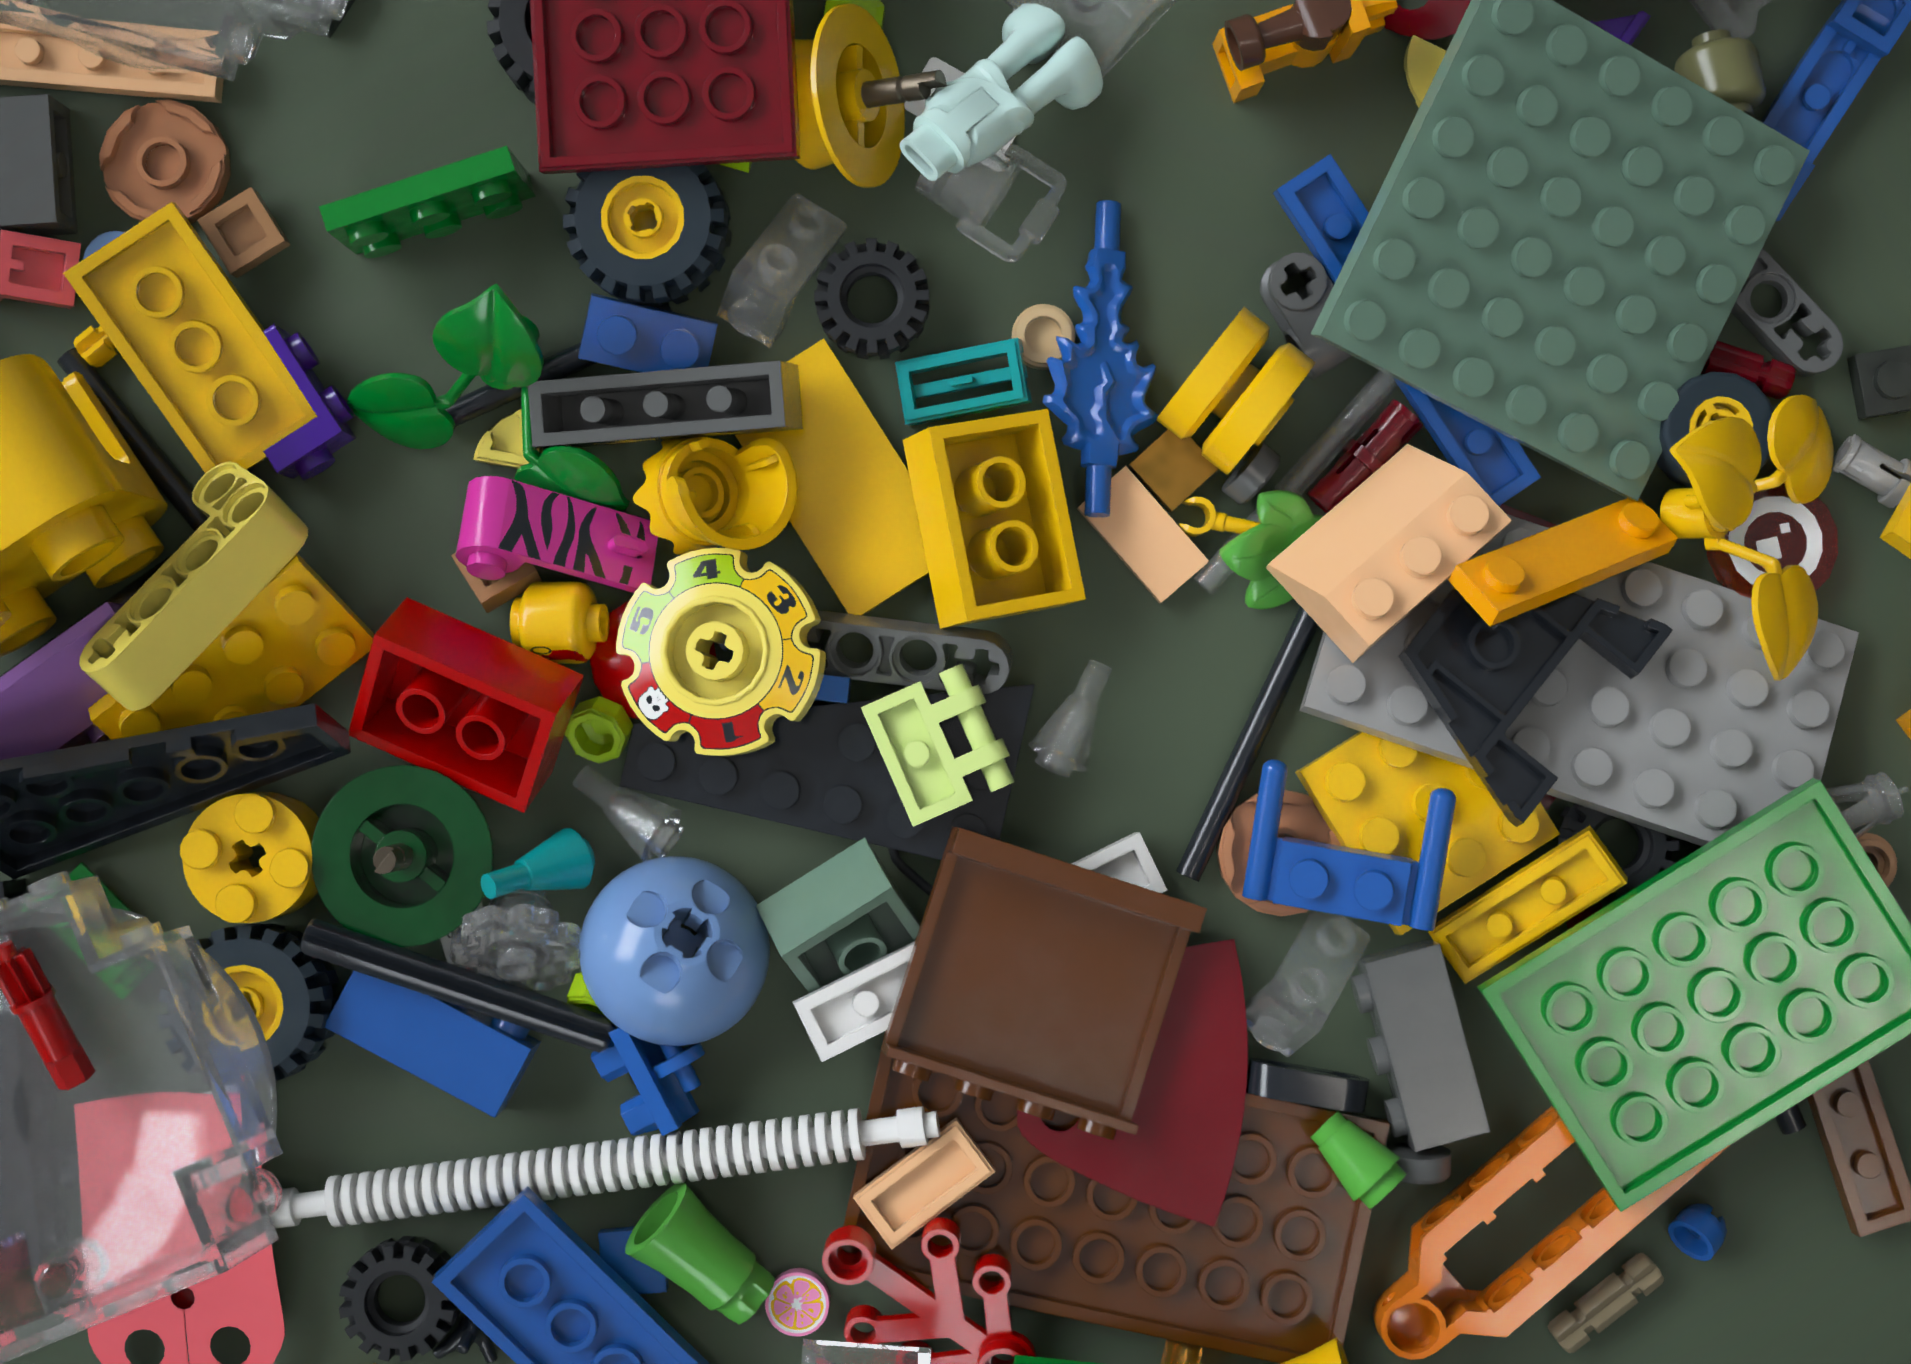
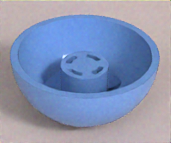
(652, 981)

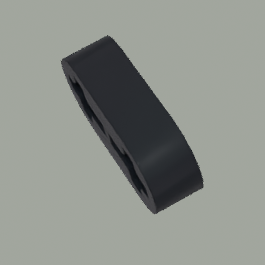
(1307, 1085)

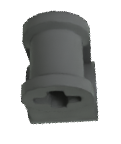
(1298, 313)

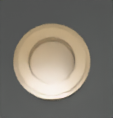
(1038, 331)

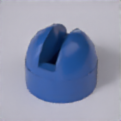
(1698, 1231)

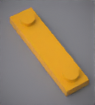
(1562, 560)

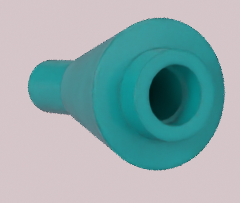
(558, 863)

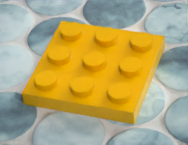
(1379, 802)

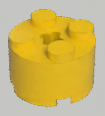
(219, 851)

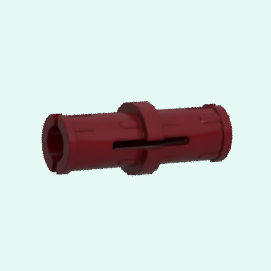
(1366, 455)

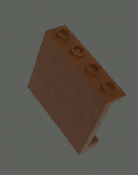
(1039, 982)

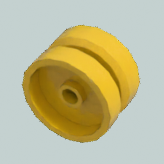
(1237, 392)

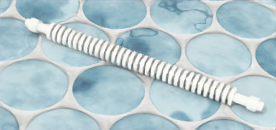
(593, 1168)

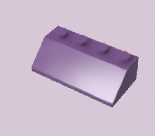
(50, 695)

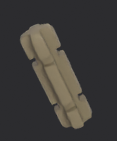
(1605, 1302)

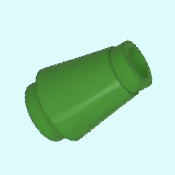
(1358, 1160)

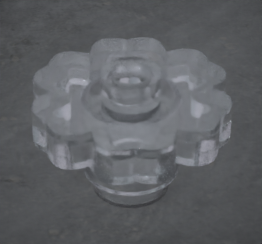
(518, 942)

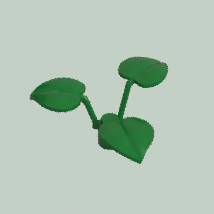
(503, 349)

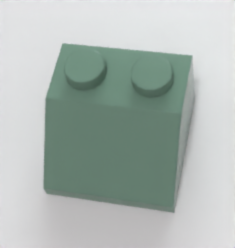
(839, 917)

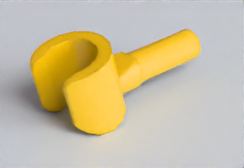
(1215, 520)

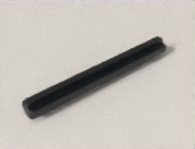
(456, 985)

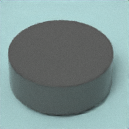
(1251, 474)
(1423, 1166)

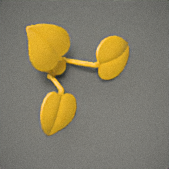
(1722, 468)

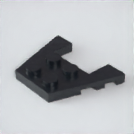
(1487, 675)

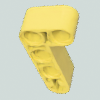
(197, 589)

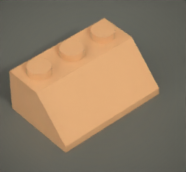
(1387, 547)

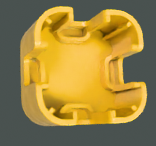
(67, 496)

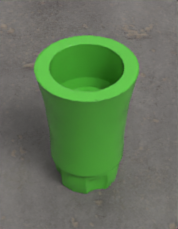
(700, 1255)

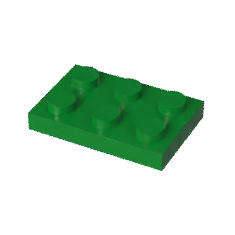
(429, 203)

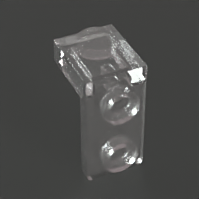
(778, 268)
(1307, 983)

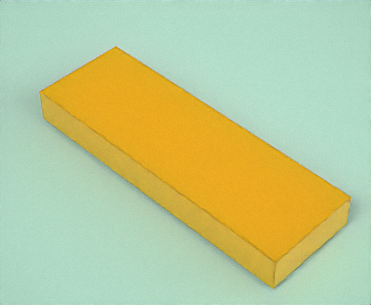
(1528, 904)

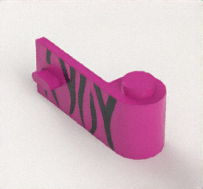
(522, 523)

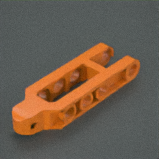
(1432, 1308)

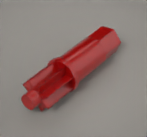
(42, 1017)

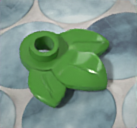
(1283, 520)

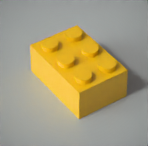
(993, 518)

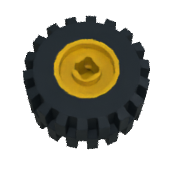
(648, 231)
(282, 985)

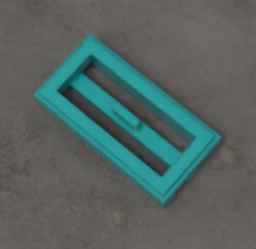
(1015, 372)

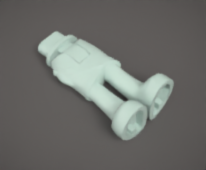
(979, 111)

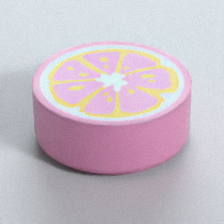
(798, 1302)

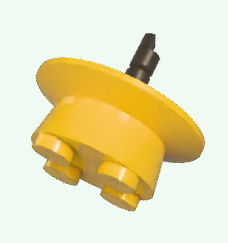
(854, 97)

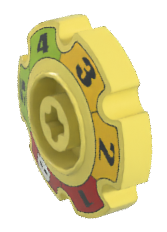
(682, 685)

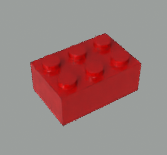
(464, 704)

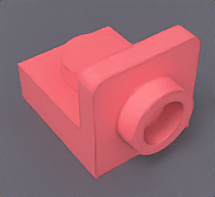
(35, 268)

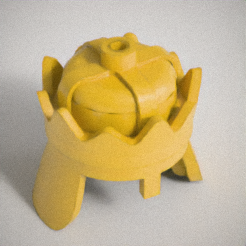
(715, 495)

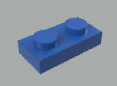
(644, 337)

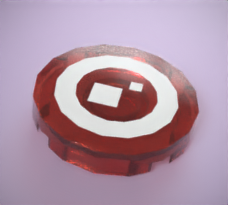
(1785, 531)

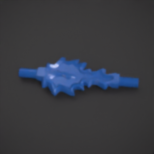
(1098, 380)

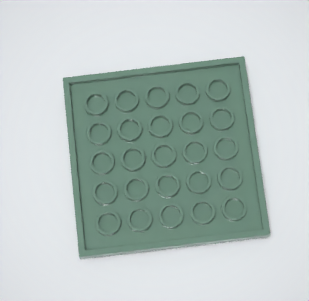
(1560, 238)

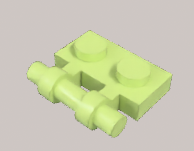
(919, 753)

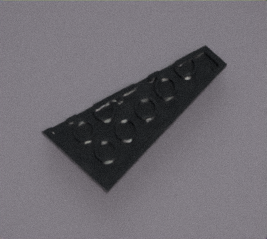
(830, 775)
(115, 788)

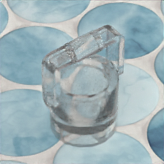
(980, 189)

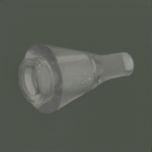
(1068, 734)
(642, 821)

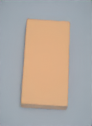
(1146, 537)
(924, 1183)

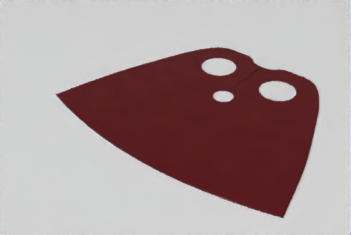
(1187, 1104)

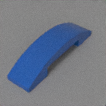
(1833, 74)

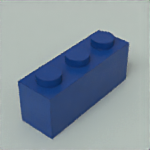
(435, 1040)

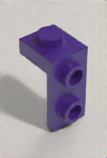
(311, 446)

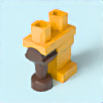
(1294, 36)

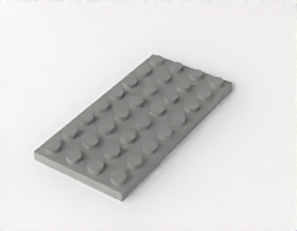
(1674, 749)

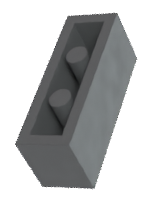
(1419, 1045)

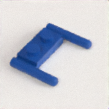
(1341, 877)

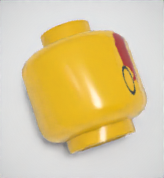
(559, 621)

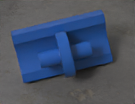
(661, 1076)

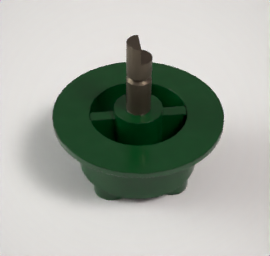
(401, 855)

